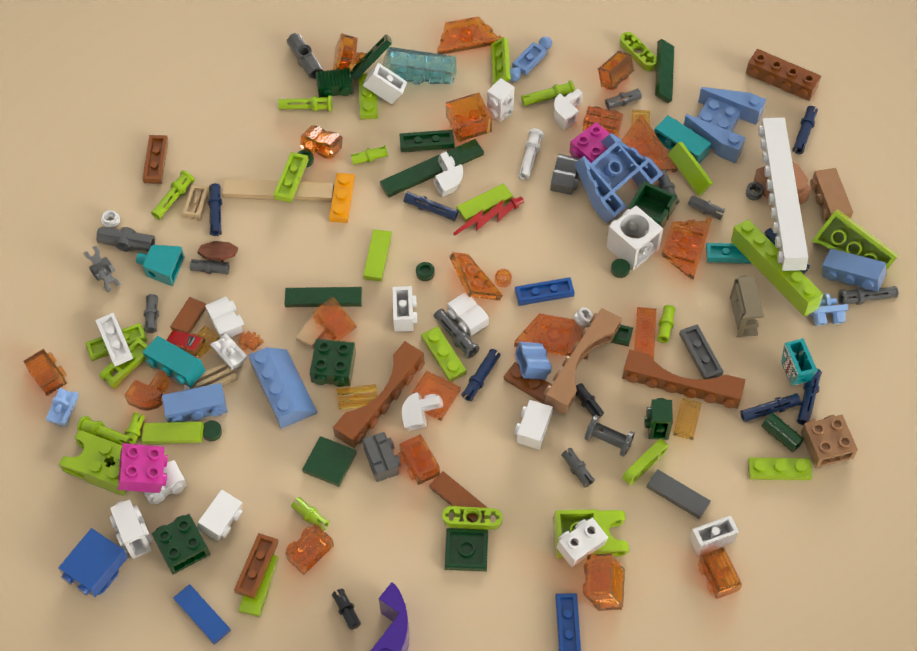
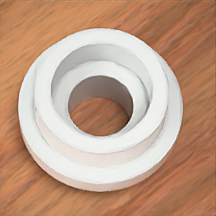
(110, 215)

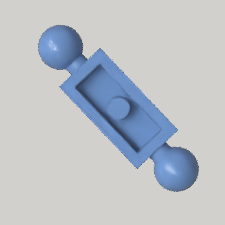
(530, 58)

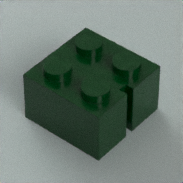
(654, 202)

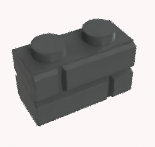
(381, 457)

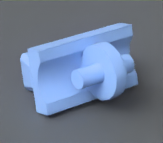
(836, 311)
(62, 407)

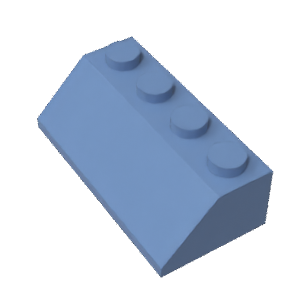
(282, 385)

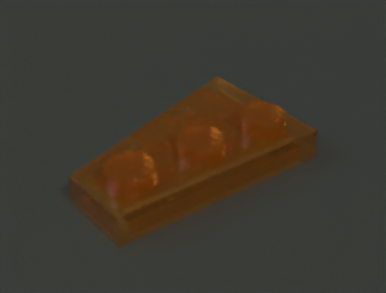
(473, 278)

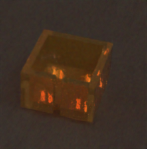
(468, 117)
(604, 582)

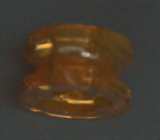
(503, 272)

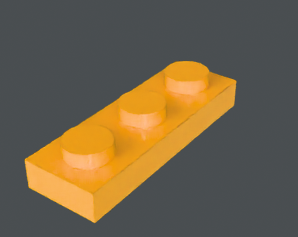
(342, 197)

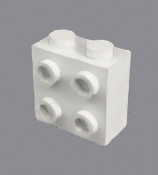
(130, 529)

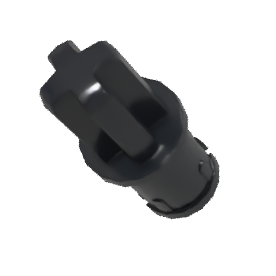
(588, 401)
(346, 609)

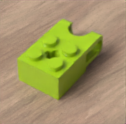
(97, 462)
(567, 520)

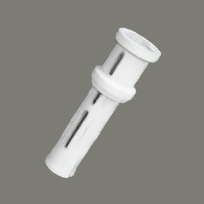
(532, 147)

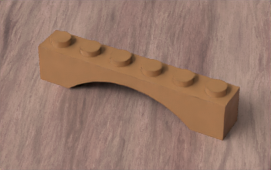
(601, 331)

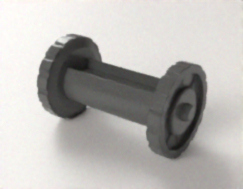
(609, 435)

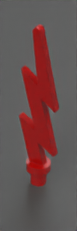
(514, 203)

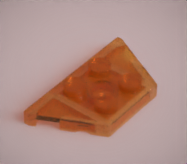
(466, 35)
(647, 143)
(685, 244)
(554, 333)

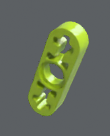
(640, 58)
(652, 455)
(457, 510)

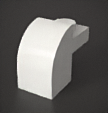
(566, 110)
(450, 178)
(414, 407)

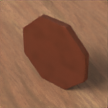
(217, 250)

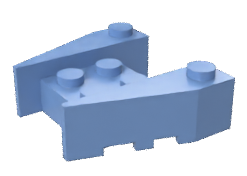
(719, 117)
(612, 171)

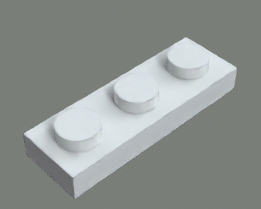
(114, 339)

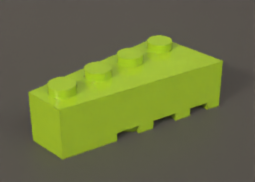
(847, 236)

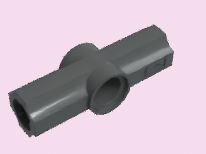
(304, 55)
(125, 239)

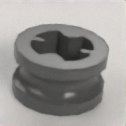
(750, 193)

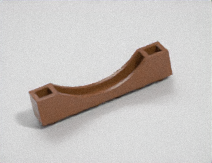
(721, 390)
(355, 424)

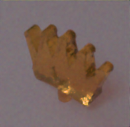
(250, 341)

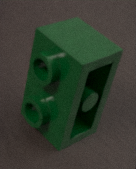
(659, 419)

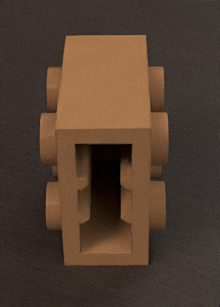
(828, 440)

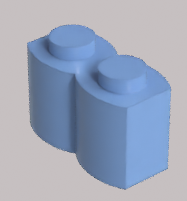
(532, 360)

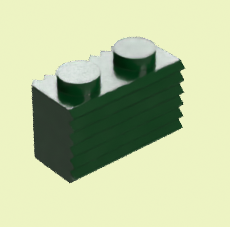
(334, 82)

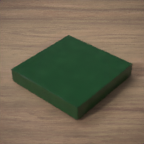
(329, 461)
(466, 549)

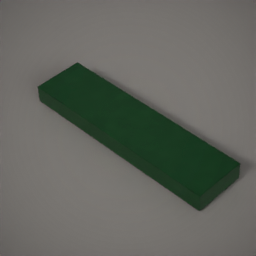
(664, 71)
(319, 295)

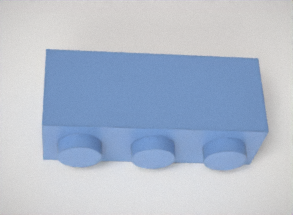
(854, 269)
(195, 403)

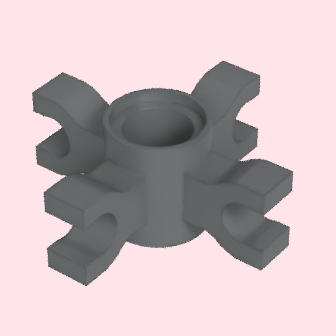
(101, 268)

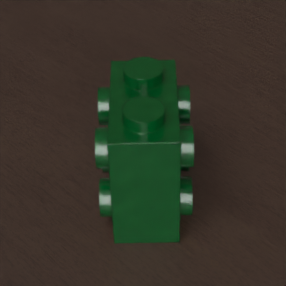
(332, 362)
(180, 543)

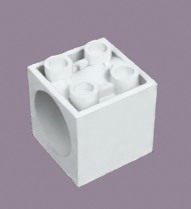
(639, 249)

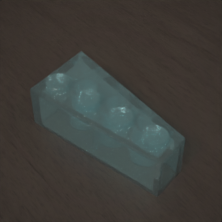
(421, 66)

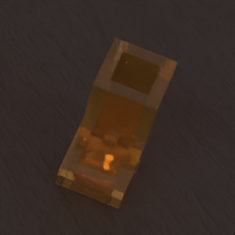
(148, 396)

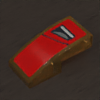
(186, 341)

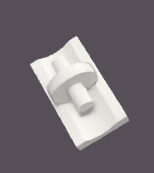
(229, 352)

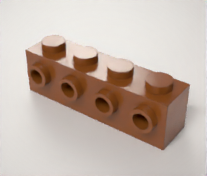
(779, 74)

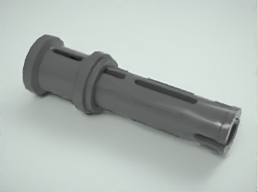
(859, 298)
(461, 339)

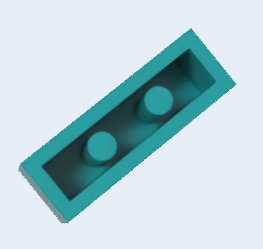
(671, 132)
(173, 361)

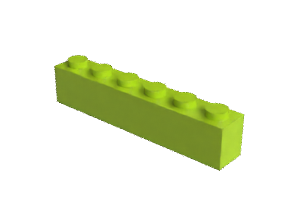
(763, 256)

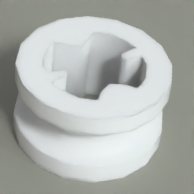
(583, 317)

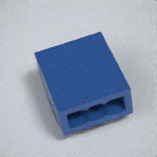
(93, 564)

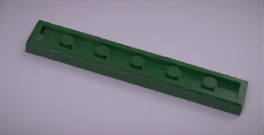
(429, 168)

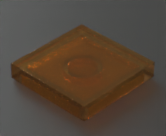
(436, 385)

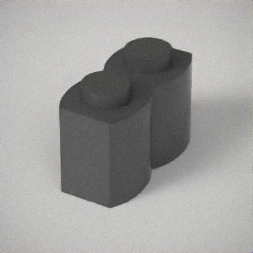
(564, 175)

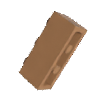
(830, 193)

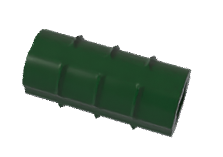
(782, 432)

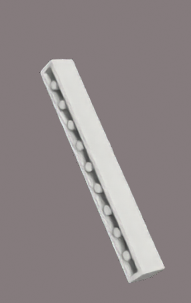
(783, 195)

